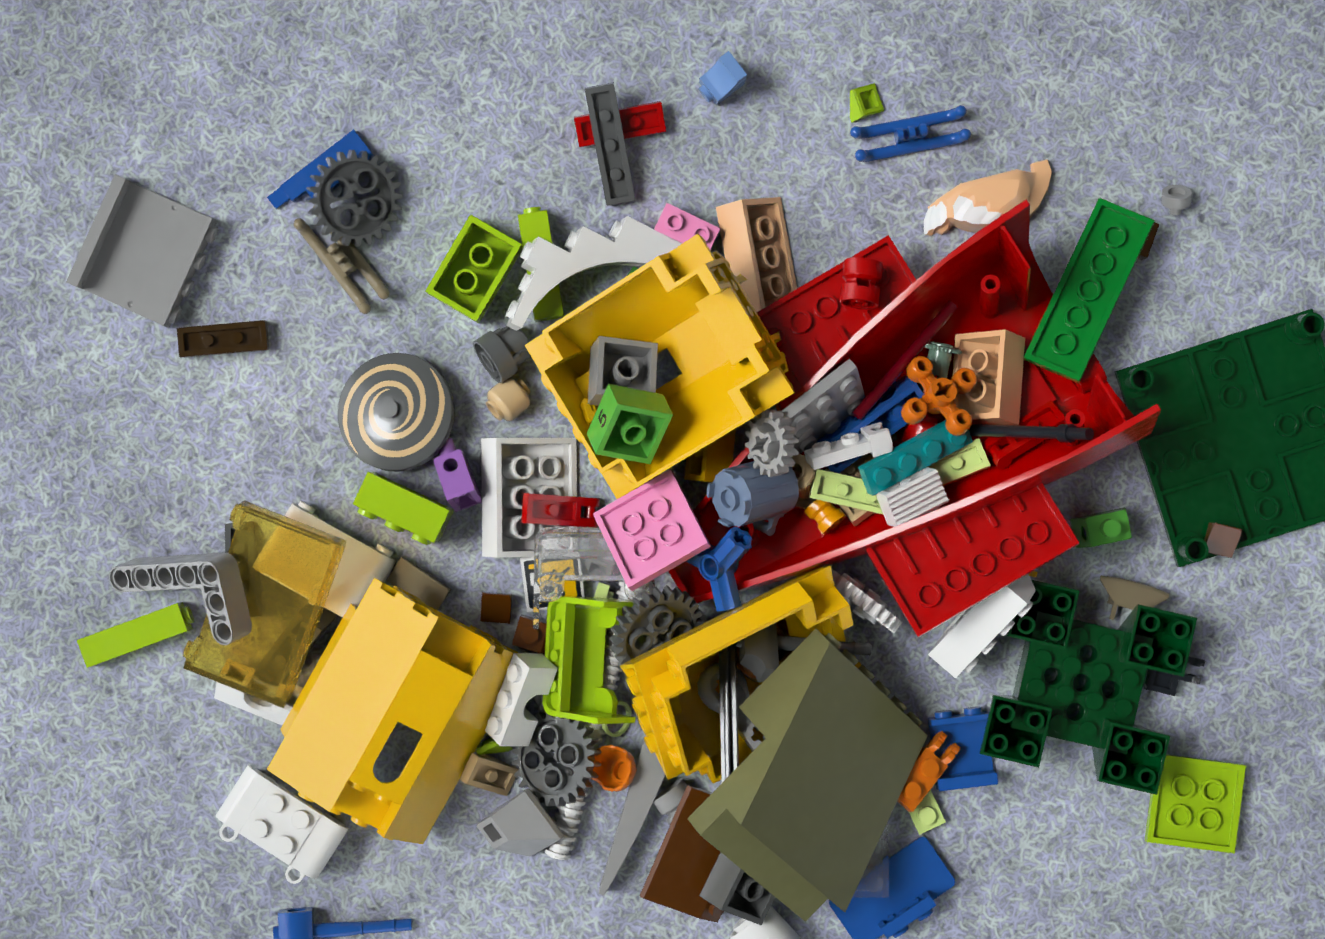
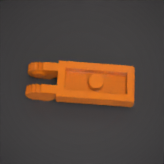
(926, 771)

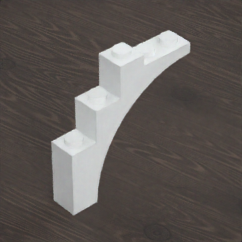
(549, 265)

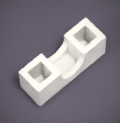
(525, 677)
(255, 705)

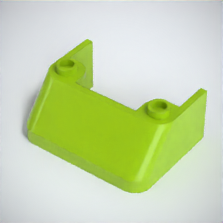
(577, 649)

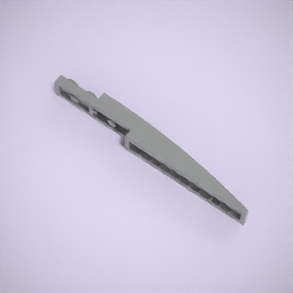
(635, 809)

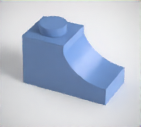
(722, 79)

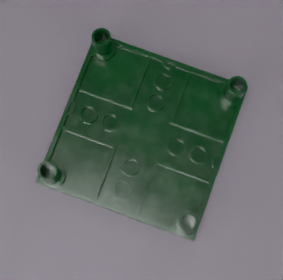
(1236, 433)

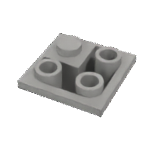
(520, 826)

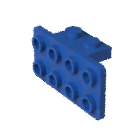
(914, 882)

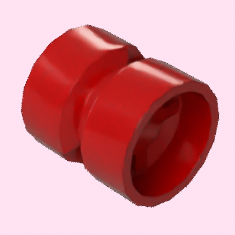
(861, 272)

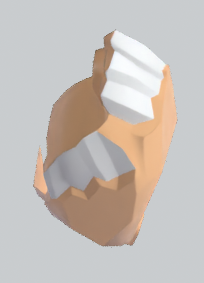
(983, 200)

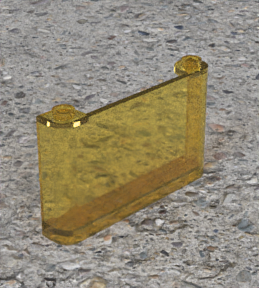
(286, 585)

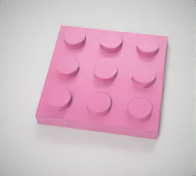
(651, 530)

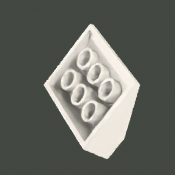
(517, 468)

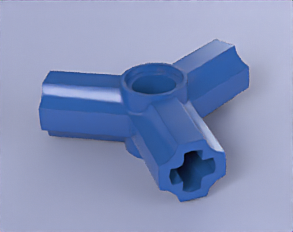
(719, 565)

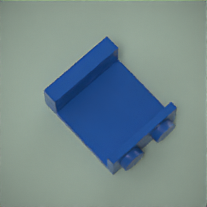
(967, 731)

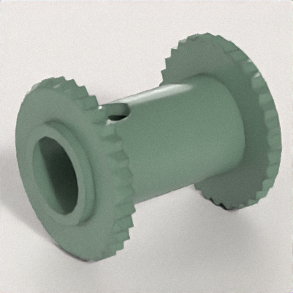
(940, 357)

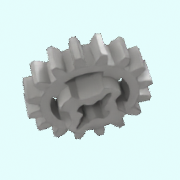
(771, 443)

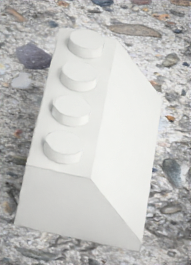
(979, 625)

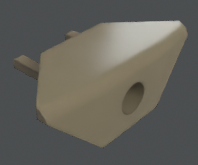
(1130, 593)

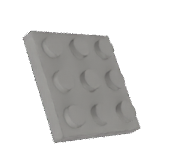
(825, 405)

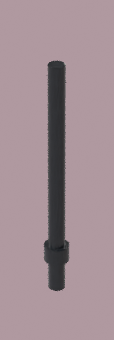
(1063, 433)

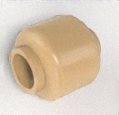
(508, 399)

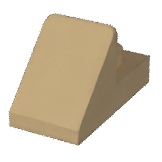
(489, 774)

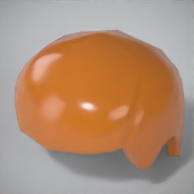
(616, 768)

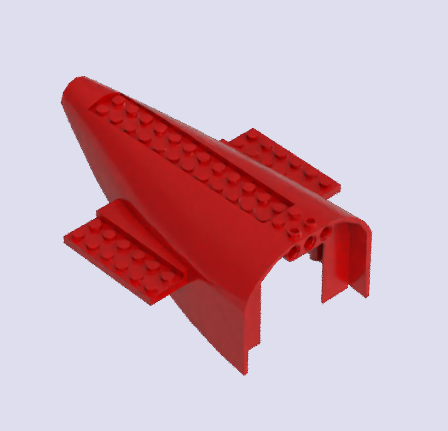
(995, 520)

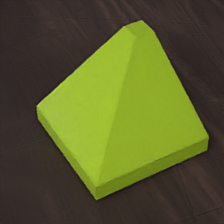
(864, 102)
(490, 746)

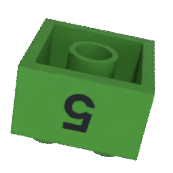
(629, 424)

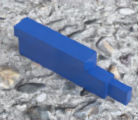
(297, 184)

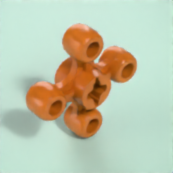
(939, 396)

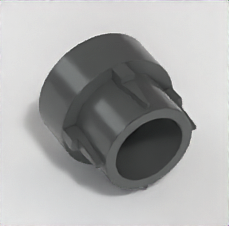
(502, 352)

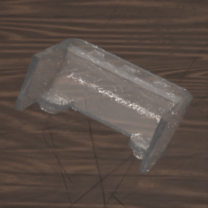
(573, 556)

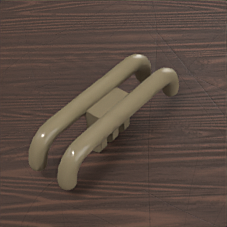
(341, 262)

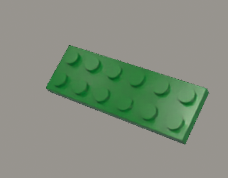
(1089, 290)

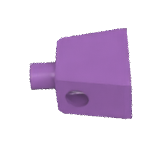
(459, 485)

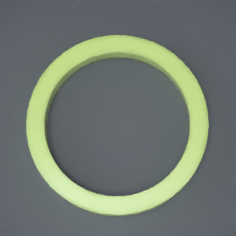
(625, 726)

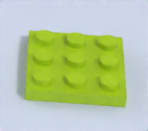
(1196, 804)

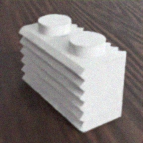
(912, 497)

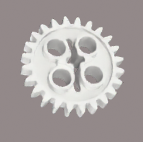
(868, 604)

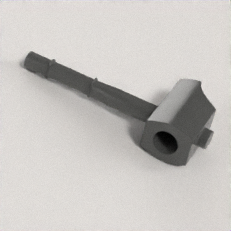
(761, 649)

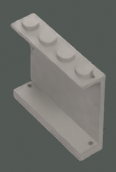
(143, 251)

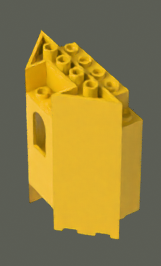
(712, 332)
(385, 667)
(666, 678)

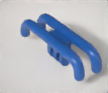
(910, 135)

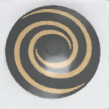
(396, 412)

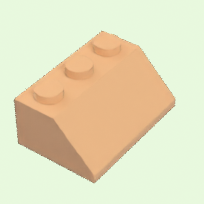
(998, 365)

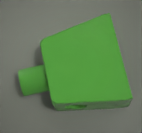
(1101, 528)

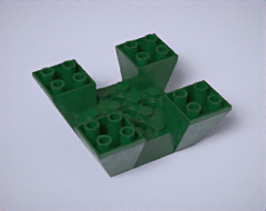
(1121, 750)

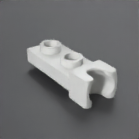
(871, 440)

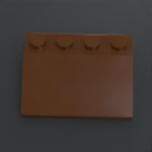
(683, 864)

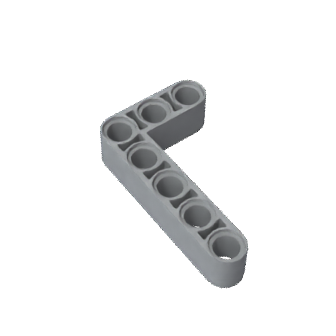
(212, 572)

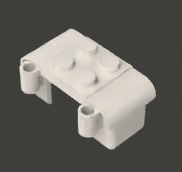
(280, 824)

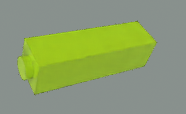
(536, 224)
(135, 634)

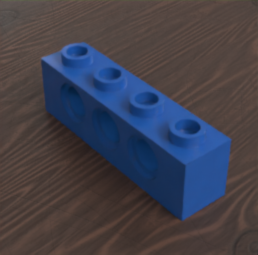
(886, 411)

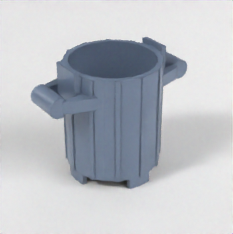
(747, 497)

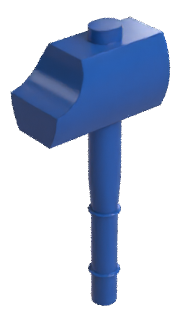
(299, 924)

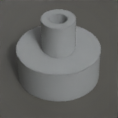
(1176, 198)

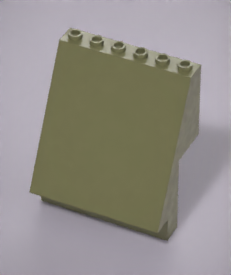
(821, 782)

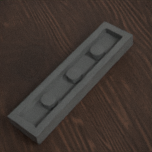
(609, 143)

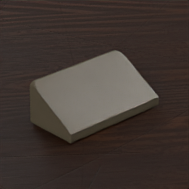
(419, 583)

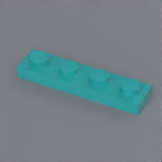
(910, 457)

